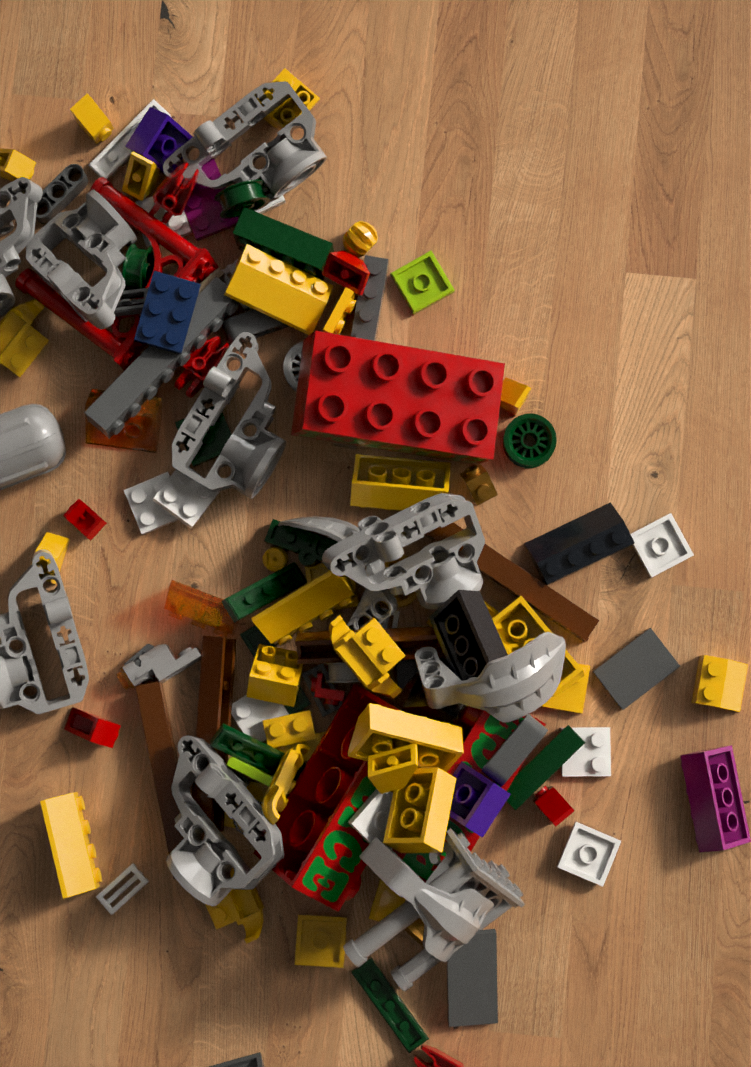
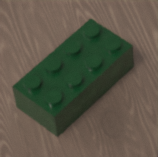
(282, 242)

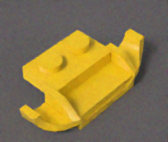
(18, 339)
(367, 654)
(290, 730)
(283, 782)
(239, 906)

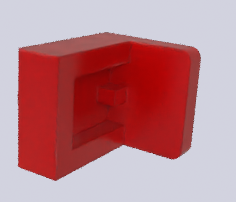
(84, 519)
(330, 696)

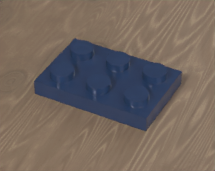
(167, 312)

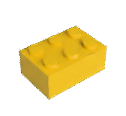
(420, 812)

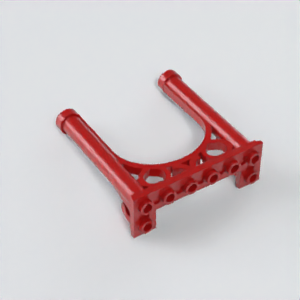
(198, 266)

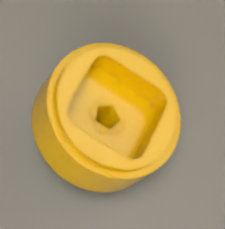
(275, 559)

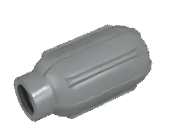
(29, 444)

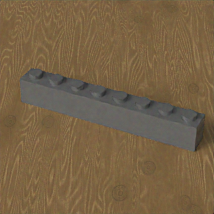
(369, 306)
(157, 366)

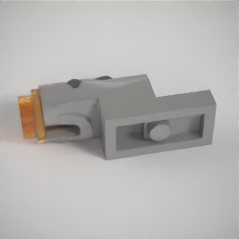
(158, 662)

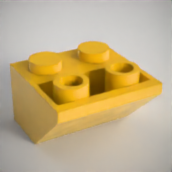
(289, 109)
(275, 675)

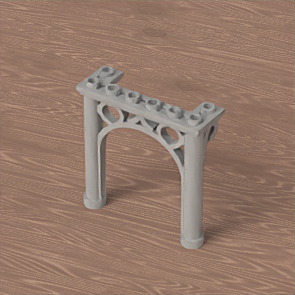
(455, 873)

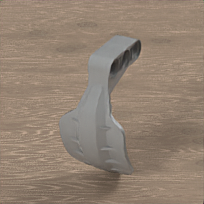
(370, 601)
(506, 686)
(447, 917)

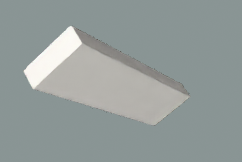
(116, 153)

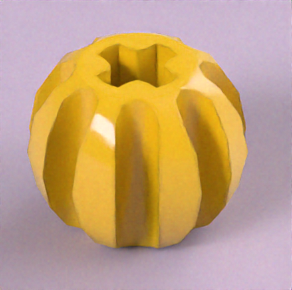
(360, 238)

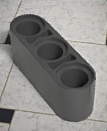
(61, 182)
(251, 322)
(514, 750)

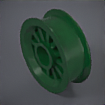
(241, 195)
(137, 267)
(521, 460)

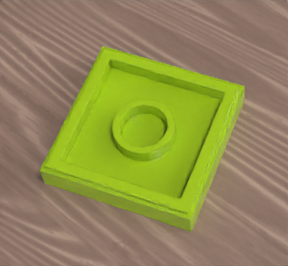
(422, 282)
(250, 771)

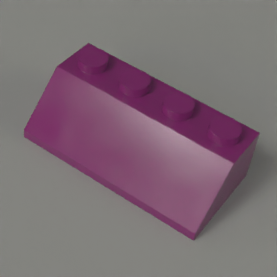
(715, 799)

